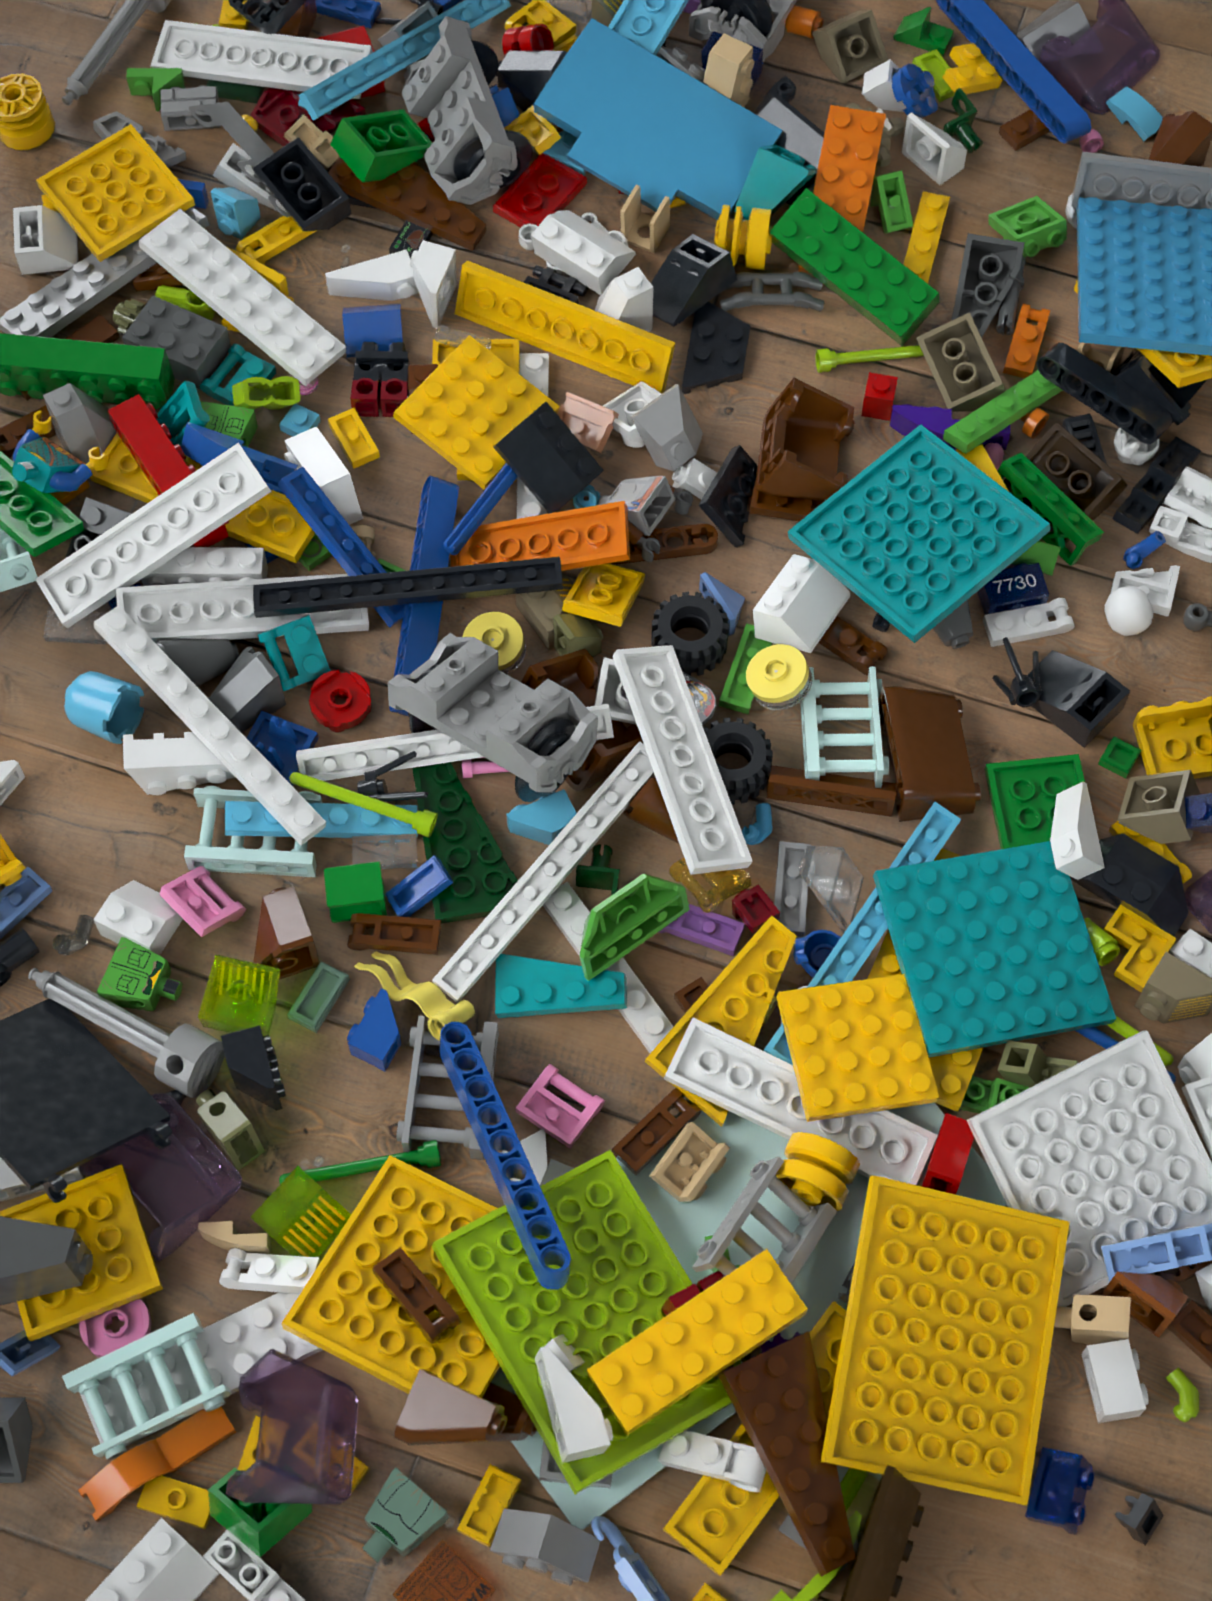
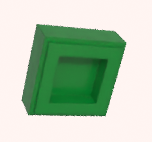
(1119, 757)

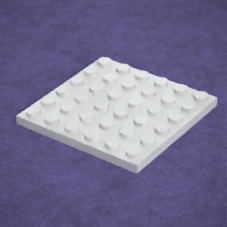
(1102, 1152)

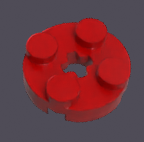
(339, 716)

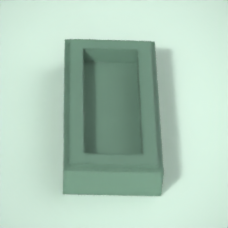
(318, 997)

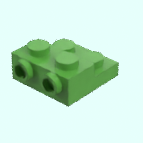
(1030, 223)

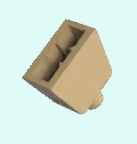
(1108, 1318)

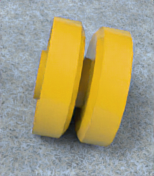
(818, 1169)

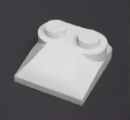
(626, 406)

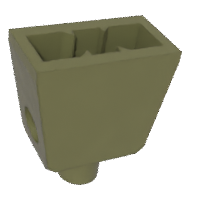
(229, 1128)

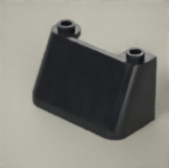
(1150, 381)

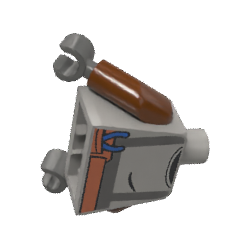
(647, 503)

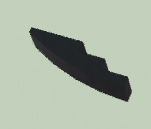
(1155, 485)

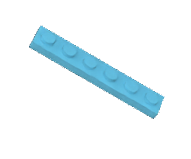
(342, 821)

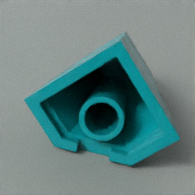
(773, 179)

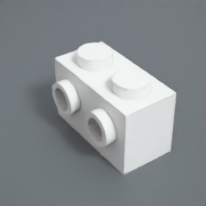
(1114, 1380)

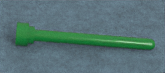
(425, 1155)

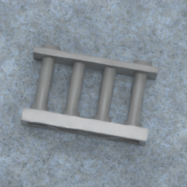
(406, 1131)
(796, 1245)

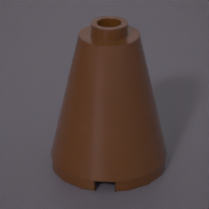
(651, 810)

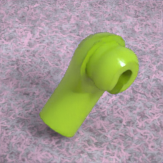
(1187, 1393)

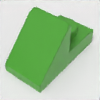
(153, 80)
(892, 199)

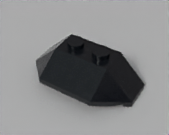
(1139, 883)

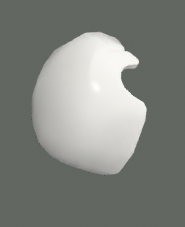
(1128, 611)

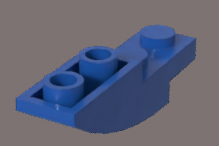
(206, 444)

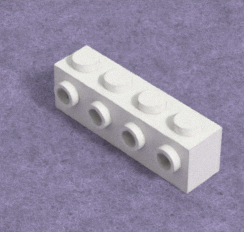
(210, 565)

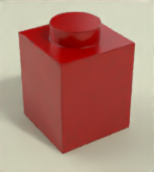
(879, 396)

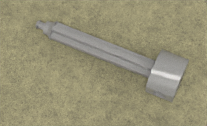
(107, 45)
(185, 1058)

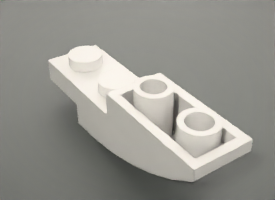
(248, 1571)

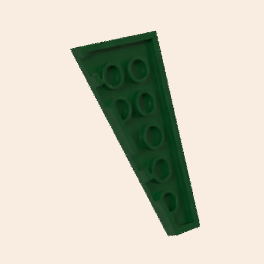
(463, 846)

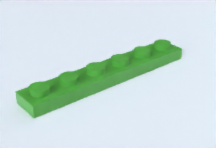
(1000, 412)

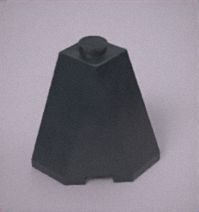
(527, 74)

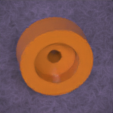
(1034, 422)

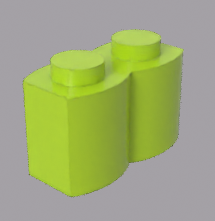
(271, 394)

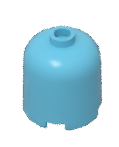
(104, 705)

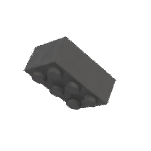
(191, 341)

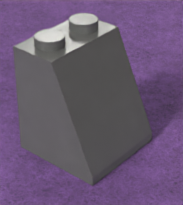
(39, 1259)

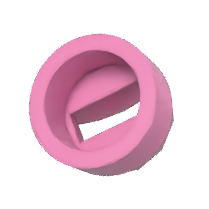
(1095, 145)

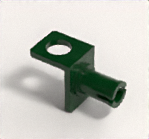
(962, 125)
(599, 874)

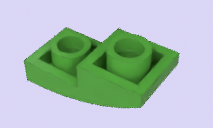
(985, 1094)

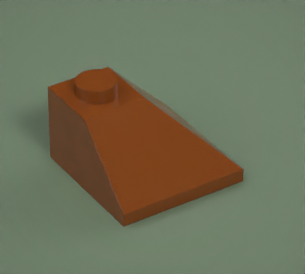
(1153, 1298)

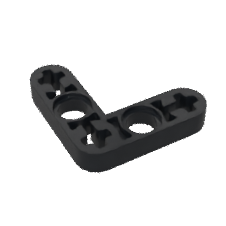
(270, 16)

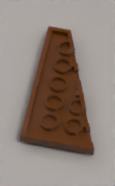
(417, 199)
(787, 1423)

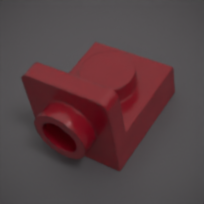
(754, 908)

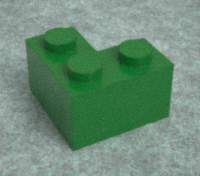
(254, 1524)

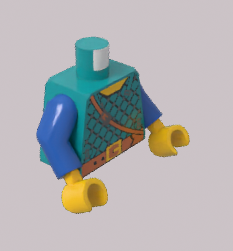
(50, 466)

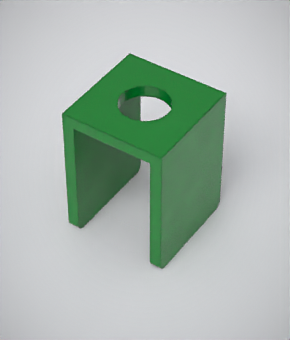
(355, 890)

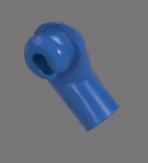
(1134, 555)

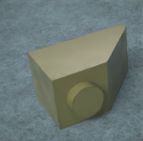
(576, 633)

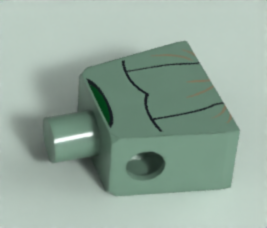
(401, 1517)

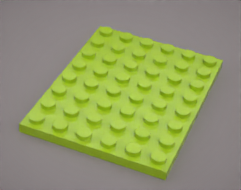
(612, 1294)

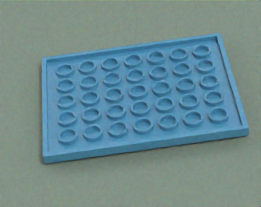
(1144, 276)

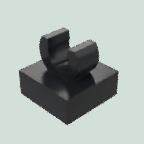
(1142, 1518)

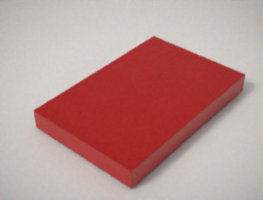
(539, 191)

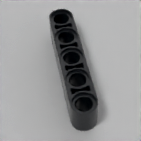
(1104, 393)

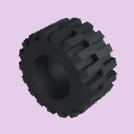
(692, 613)
(751, 744)

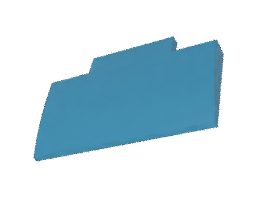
(651, 124)

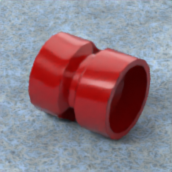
(528, 38)

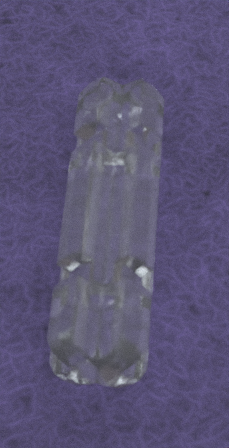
(456, 337)

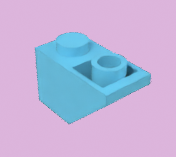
(235, 211)
(542, 818)

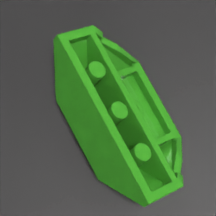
(629, 920)

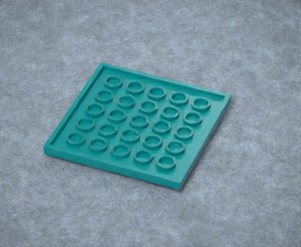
(918, 532)
(993, 948)

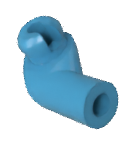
(761, 828)

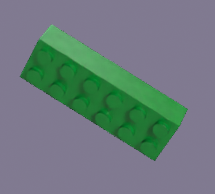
(854, 267)
(99, 369)

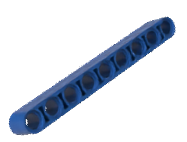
(1019, 68)
(422, 620)
(505, 1165)

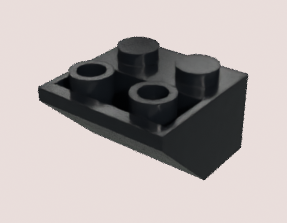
(254, 1065)

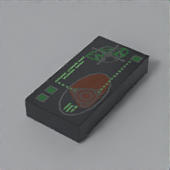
(410, 238)

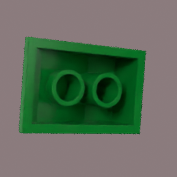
(379, 143)

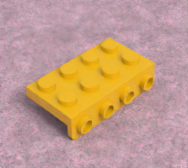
(1176, 737)

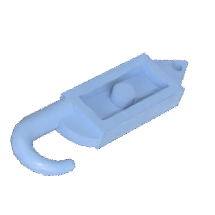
(632, 1570)

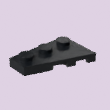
(729, 495)

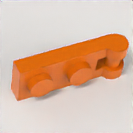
(1026, 342)

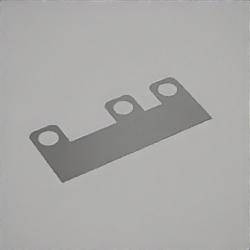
(225, 115)

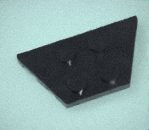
(715, 349)

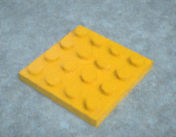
(115, 192)
(469, 408)
(856, 1047)
(111, 1227)

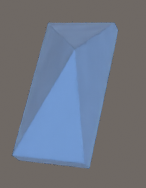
(729, 599)
(19, 1353)

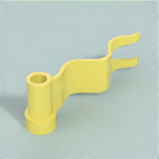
(425, 995)

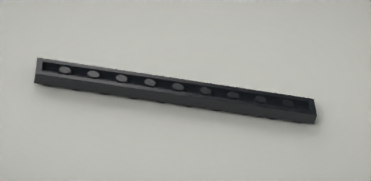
(407, 587)

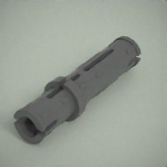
(1010, 303)

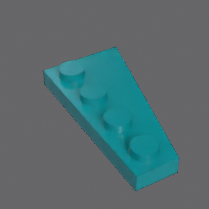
(548, 987)

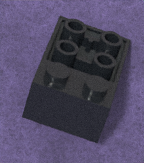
(690, 279)
(1078, 696)

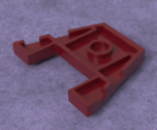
(279, 111)

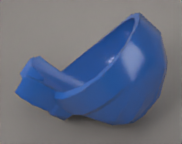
(814, 949)

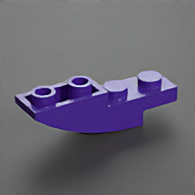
(935, 419)

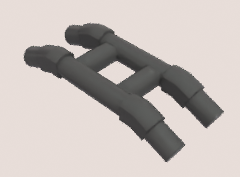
(786, 297)

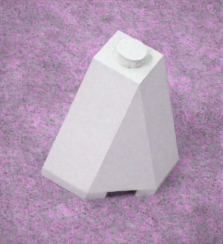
(629, 300)

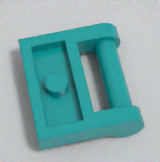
(251, 367)
(180, 408)
(303, 648)

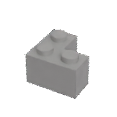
(545, 1545)

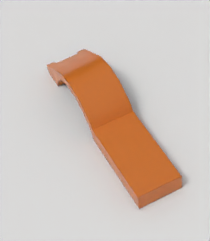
(155, 1459)

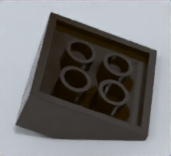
(1075, 472)

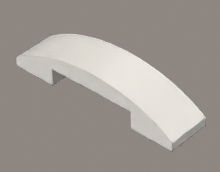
(1182, 534)

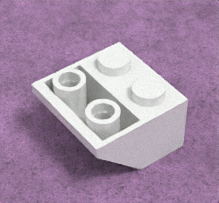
(43, 240)

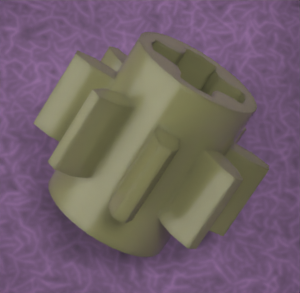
(126, 313)

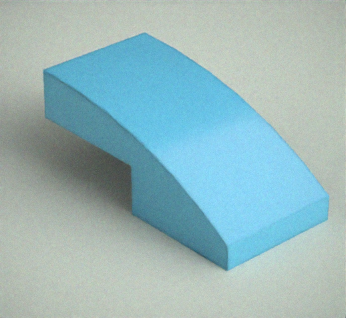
(1132, 107)

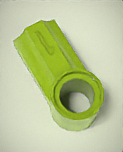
(185, 299)

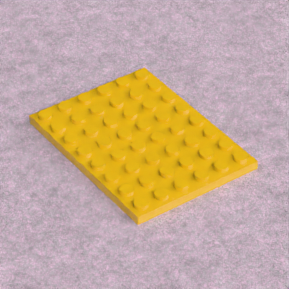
(946, 1341)

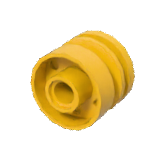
(24, 113)
(745, 236)

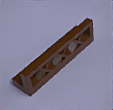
(831, 791)

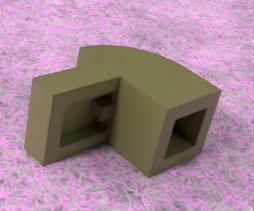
(1029, 1065)

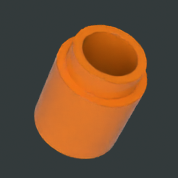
(803, 21)

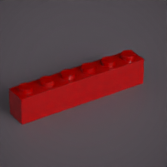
(154, 452)

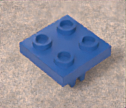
(279, 742)

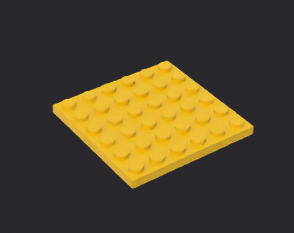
(356, 1316)

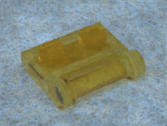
(724, 884)

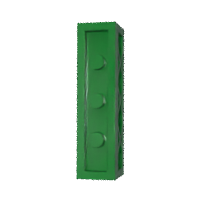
(1052, 503)

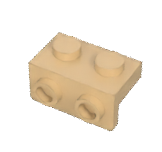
(689, 1164)

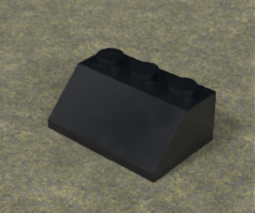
(304, 187)
(548, 458)

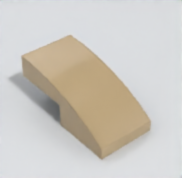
(314, 140)
(225, 1236)

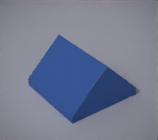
(371, 324)

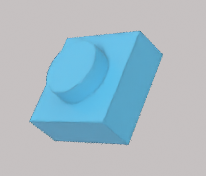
(299, 420)

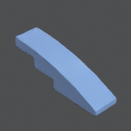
(1159, 1251)

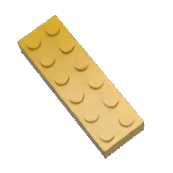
(696, 1341)

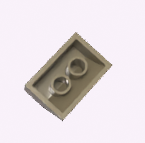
(961, 364)

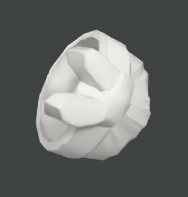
(1132, 450)

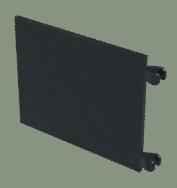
(65, 1098)

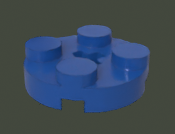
(915, 90)

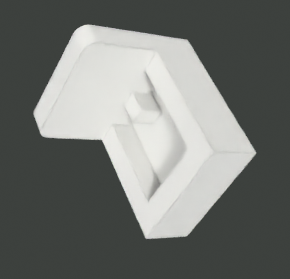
(693, 478)

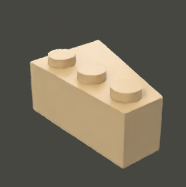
(730, 69)

